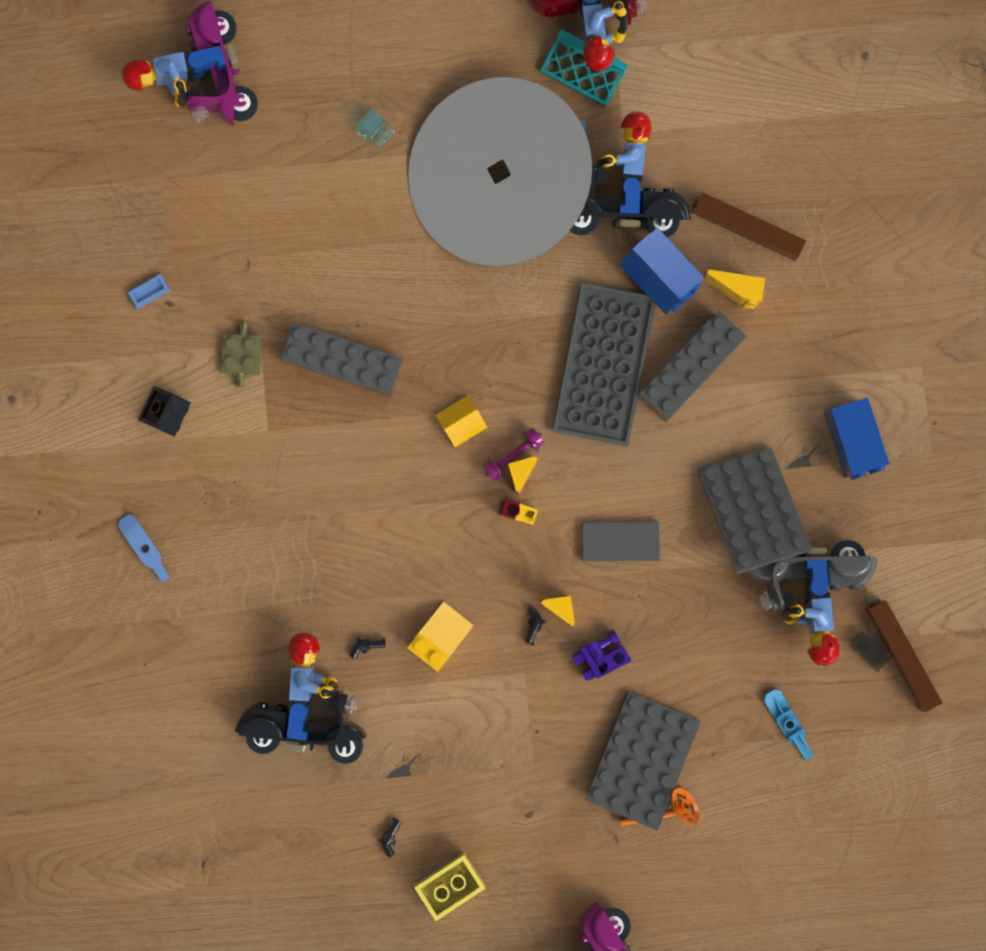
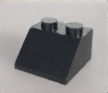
(164, 411)

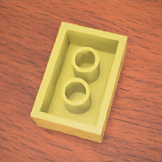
(449, 886)

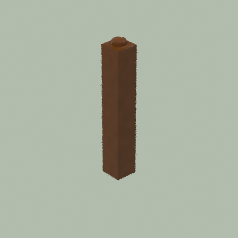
(748, 226)
(903, 655)

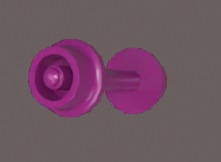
(533, 439)

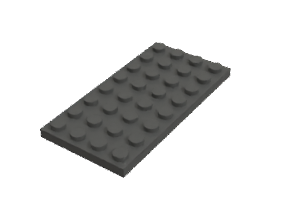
(604, 364)

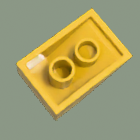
(739, 288)
(440, 636)

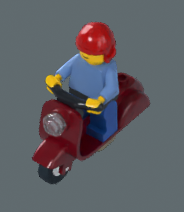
(596, 51)

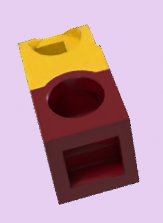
(518, 511)

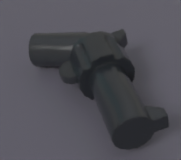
(535, 625)
(365, 645)
(388, 837)

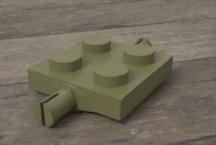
(241, 354)

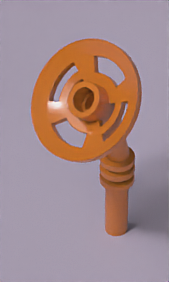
(678, 808)

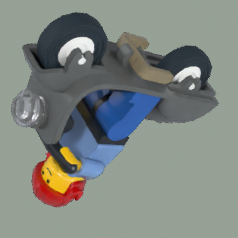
(843, 569)

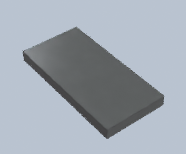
(621, 541)

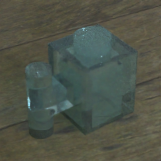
(372, 126)

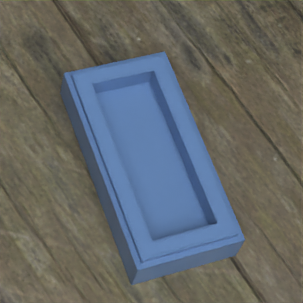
(149, 291)

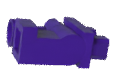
(599, 661)

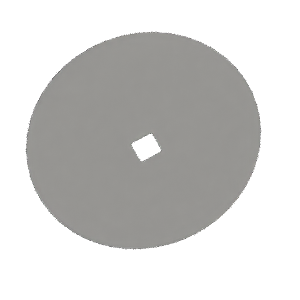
(540, 147)

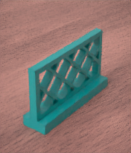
(577, 45)

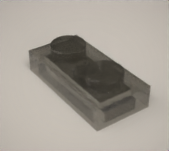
(870, 651)

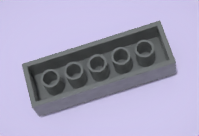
(342, 360)
(692, 366)

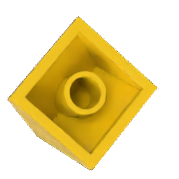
(461, 421)
(520, 472)
(561, 607)

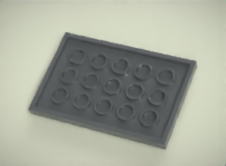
(754, 510)
(642, 760)

